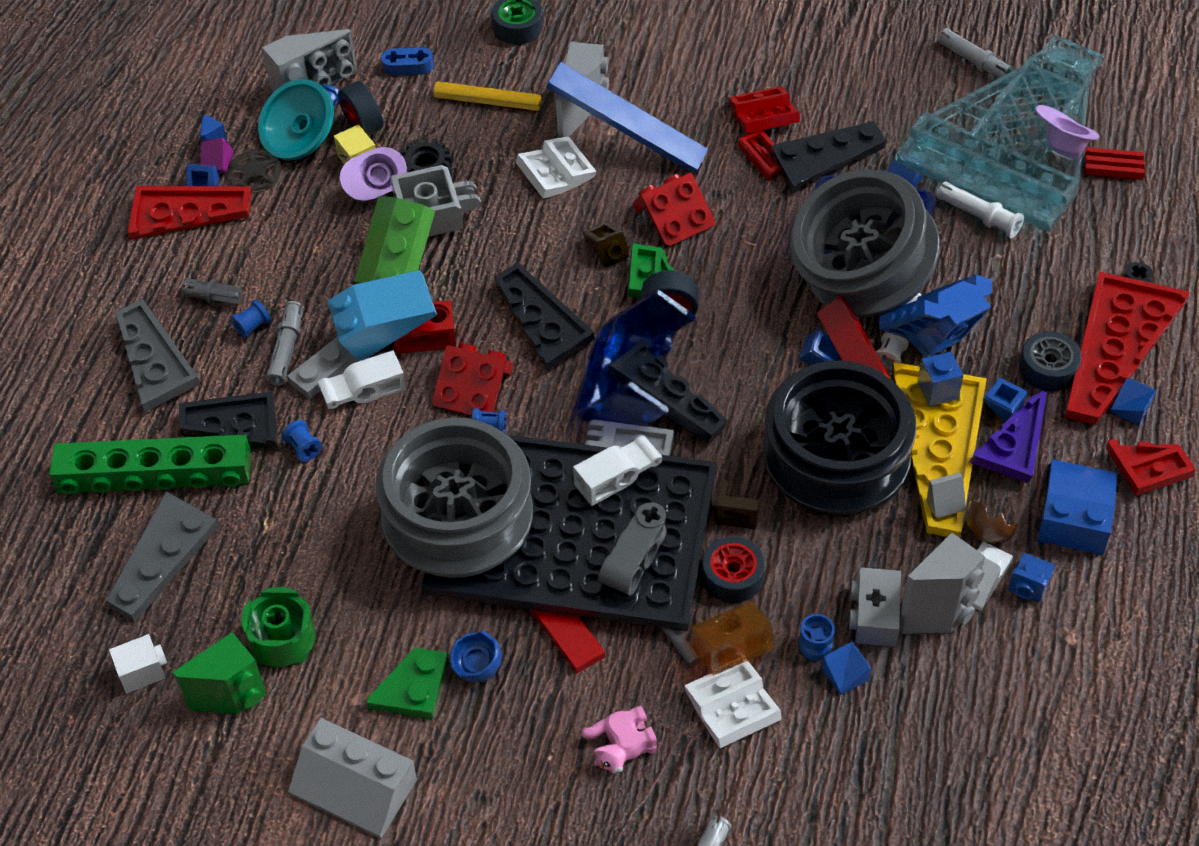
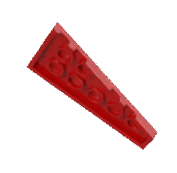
(1119, 334)

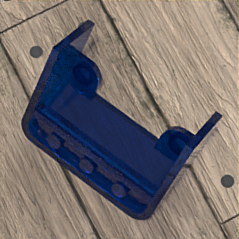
(601, 396)

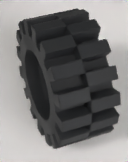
(426, 152)

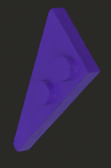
(1015, 445)

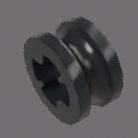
(1139, 268)

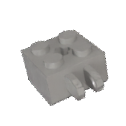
(437, 191)

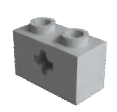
(877, 607)

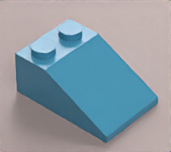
(380, 312)

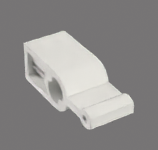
(364, 381)
(614, 469)

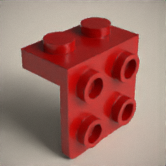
(676, 208)
(470, 379)

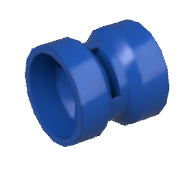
(816, 637)

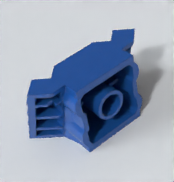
(940, 316)

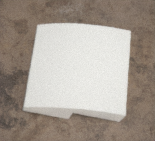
(556, 167)
(733, 703)

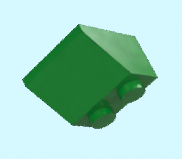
(221, 679)

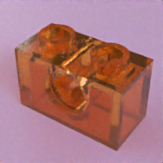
(732, 637)

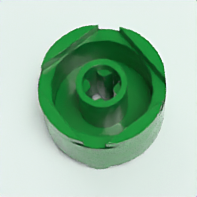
(278, 627)

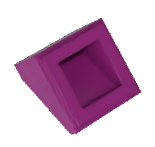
(216, 153)

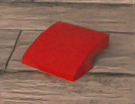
(764, 109)

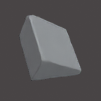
(946, 495)

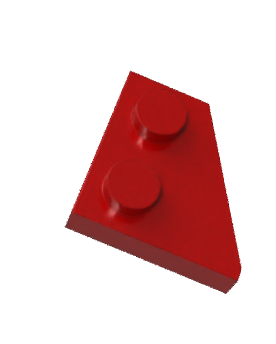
(1150, 465)

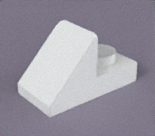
(994, 567)

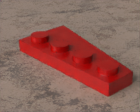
(184, 207)

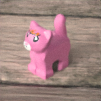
(625, 738)

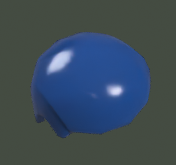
(475, 657)

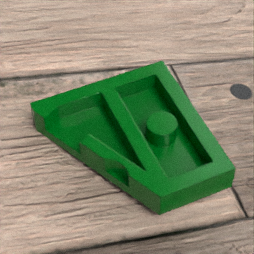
(644, 262)
(412, 685)

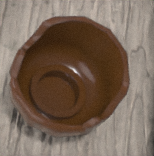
(985, 528)

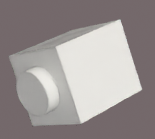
(138, 663)

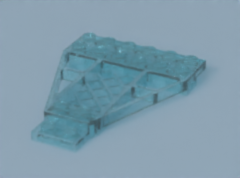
(984, 163)

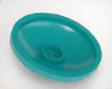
(295, 119)

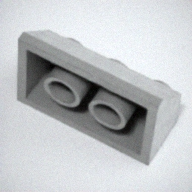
(942, 589)
(352, 778)

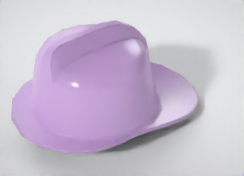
(1064, 133)
(370, 173)

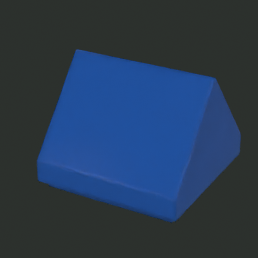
(211, 129)
(902, 171)
(201, 175)

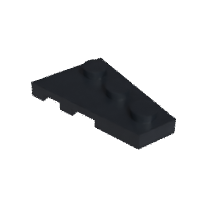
(233, 415)

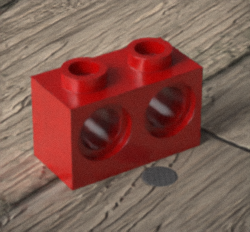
(431, 335)

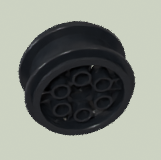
(845, 397)

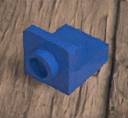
(1031, 577)

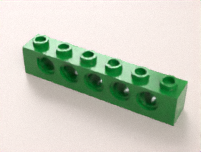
(151, 464)

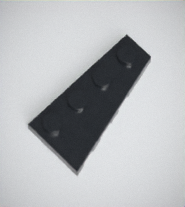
(816, 155)
(543, 318)
(653, 377)

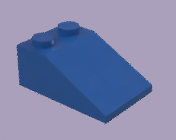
(1078, 507)

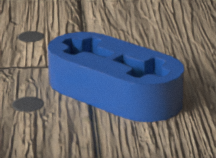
(407, 61)

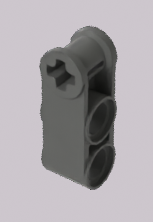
(635, 549)

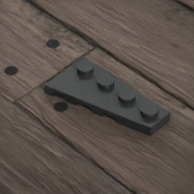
(154, 358)
(161, 553)

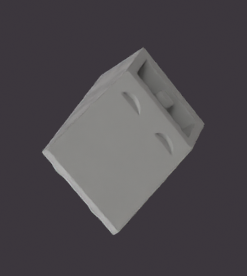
(311, 56)

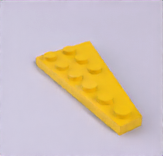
(943, 440)

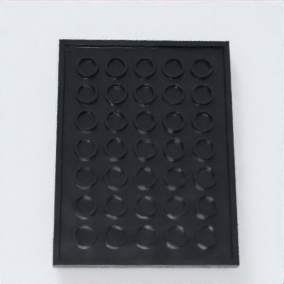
(571, 539)

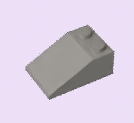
(590, 62)

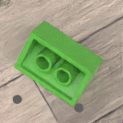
(394, 239)

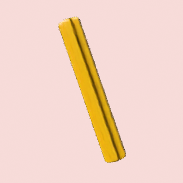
(487, 96)

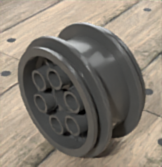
(832, 222)
(440, 457)

